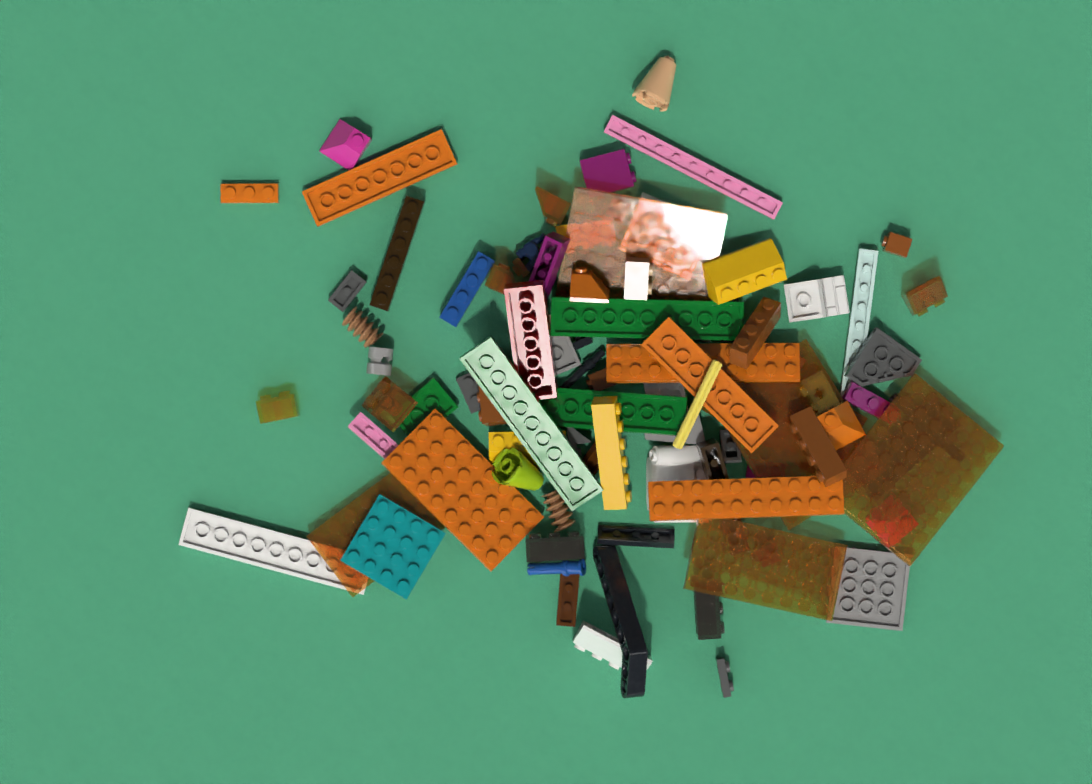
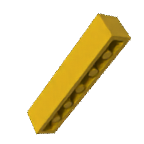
(610, 452)

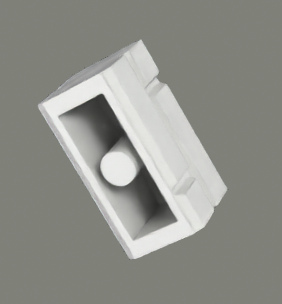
(835, 296)

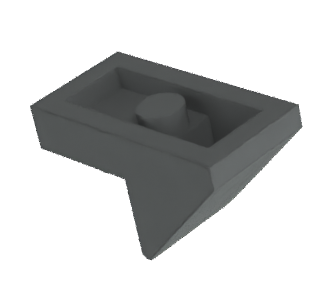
(576, 438)
(728, 448)

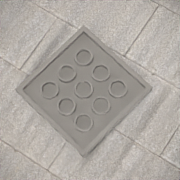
(872, 590)

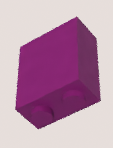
(608, 172)

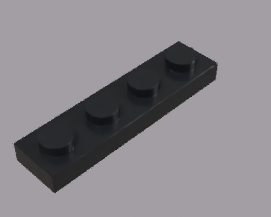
(636, 536)

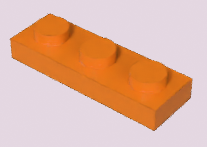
(249, 193)

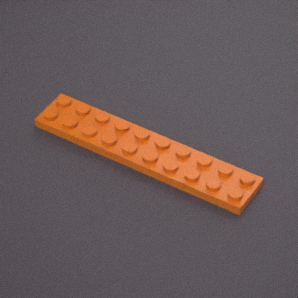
(636, 365)
(743, 498)

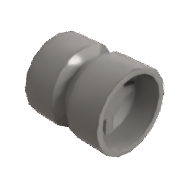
(380, 361)

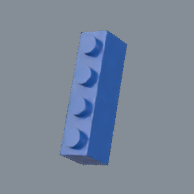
(467, 289)

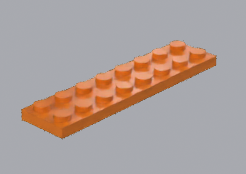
(379, 178)
(725, 400)

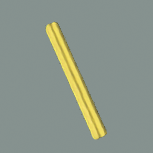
(697, 404)

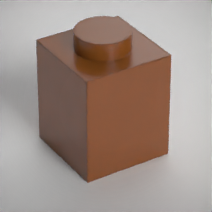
(896, 244)

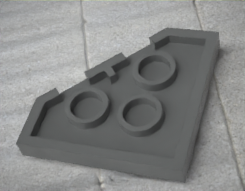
(881, 361)

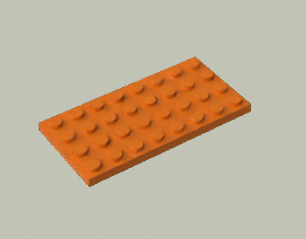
(460, 490)

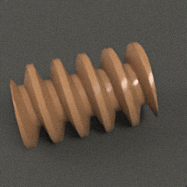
(361, 327)
(559, 511)

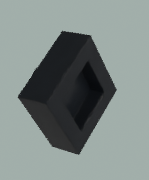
(581, 342)

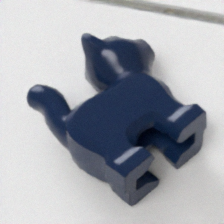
(531, 251)

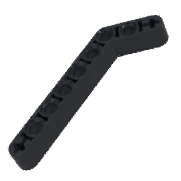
(624, 620)

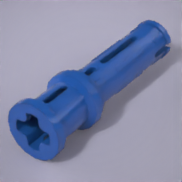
(565, 568)

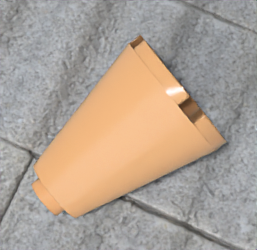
(657, 85)

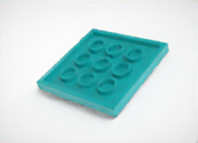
(392, 546)

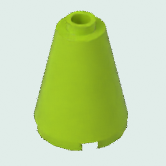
(516, 470)

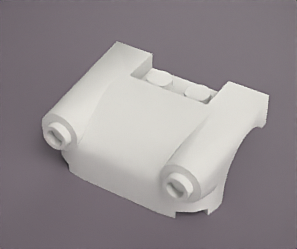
(673, 464)

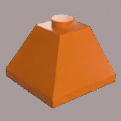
(587, 287)
(841, 425)

